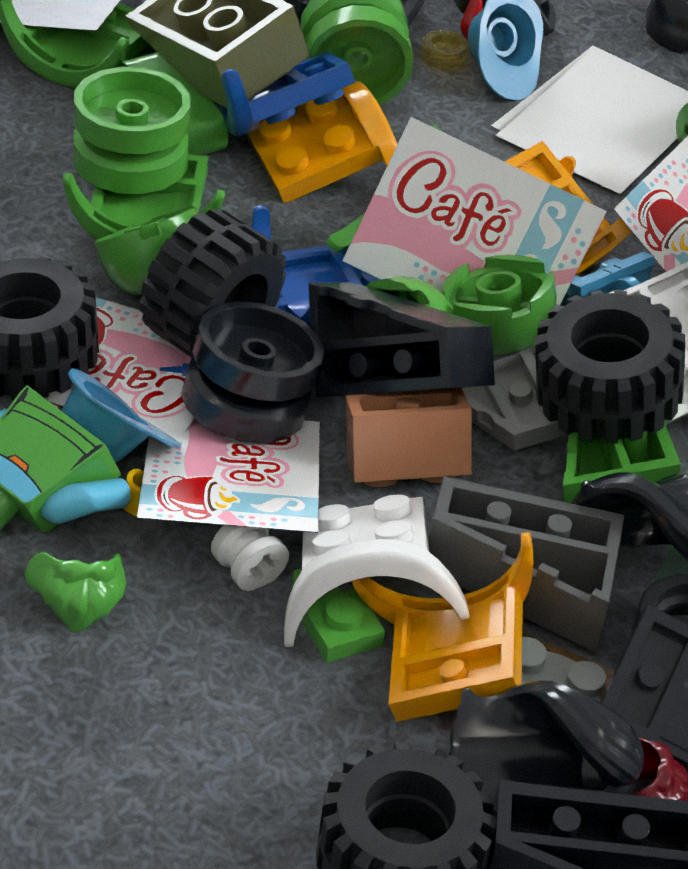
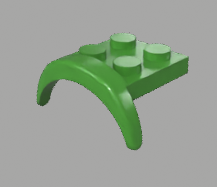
(72, 54)
(116, 211)

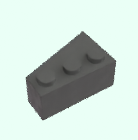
(573, 552)

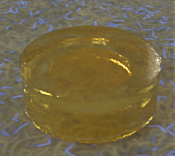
(444, 50)

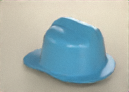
(508, 46)
(108, 416)

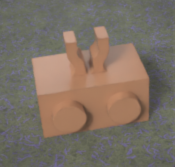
(408, 436)

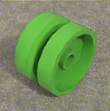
(365, 35)
(131, 130)

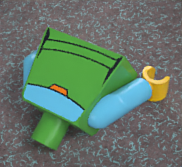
(56, 467)

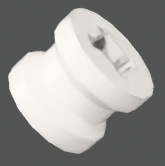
(251, 555)

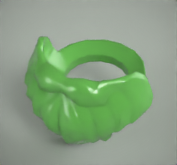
(77, 590)

